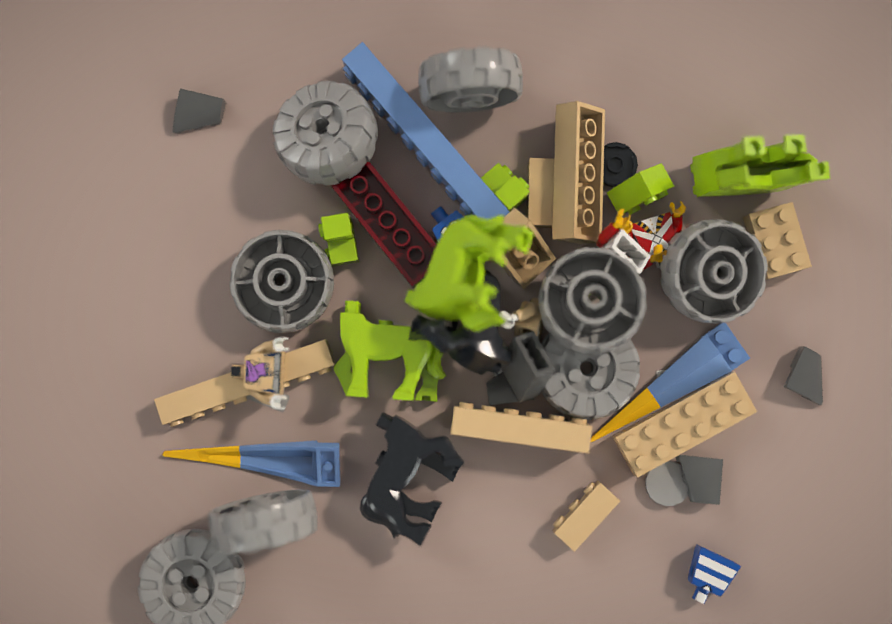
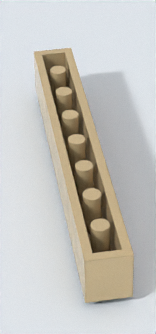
(224, 389)

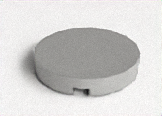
(666, 484)

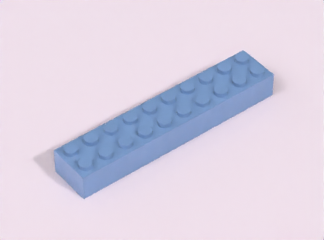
(420, 134)

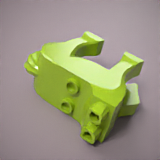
(756, 169)
(457, 271)
(384, 343)

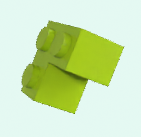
(641, 188)
(507, 189)
(341, 239)

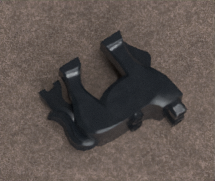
(473, 350)
(406, 450)

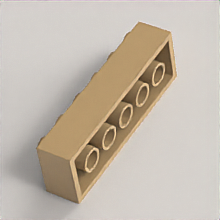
(578, 172)
(684, 424)
(521, 429)

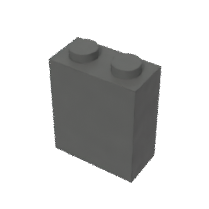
(528, 367)

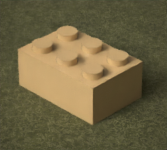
(780, 239)
(526, 267)

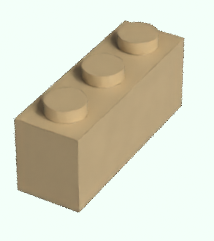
(541, 192)
(585, 515)

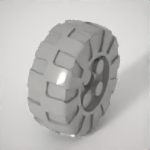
(470, 80)
(325, 133)
(713, 271)
(306, 288)
(574, 318)
(592, 394)
(263, 521)
(167, 585)

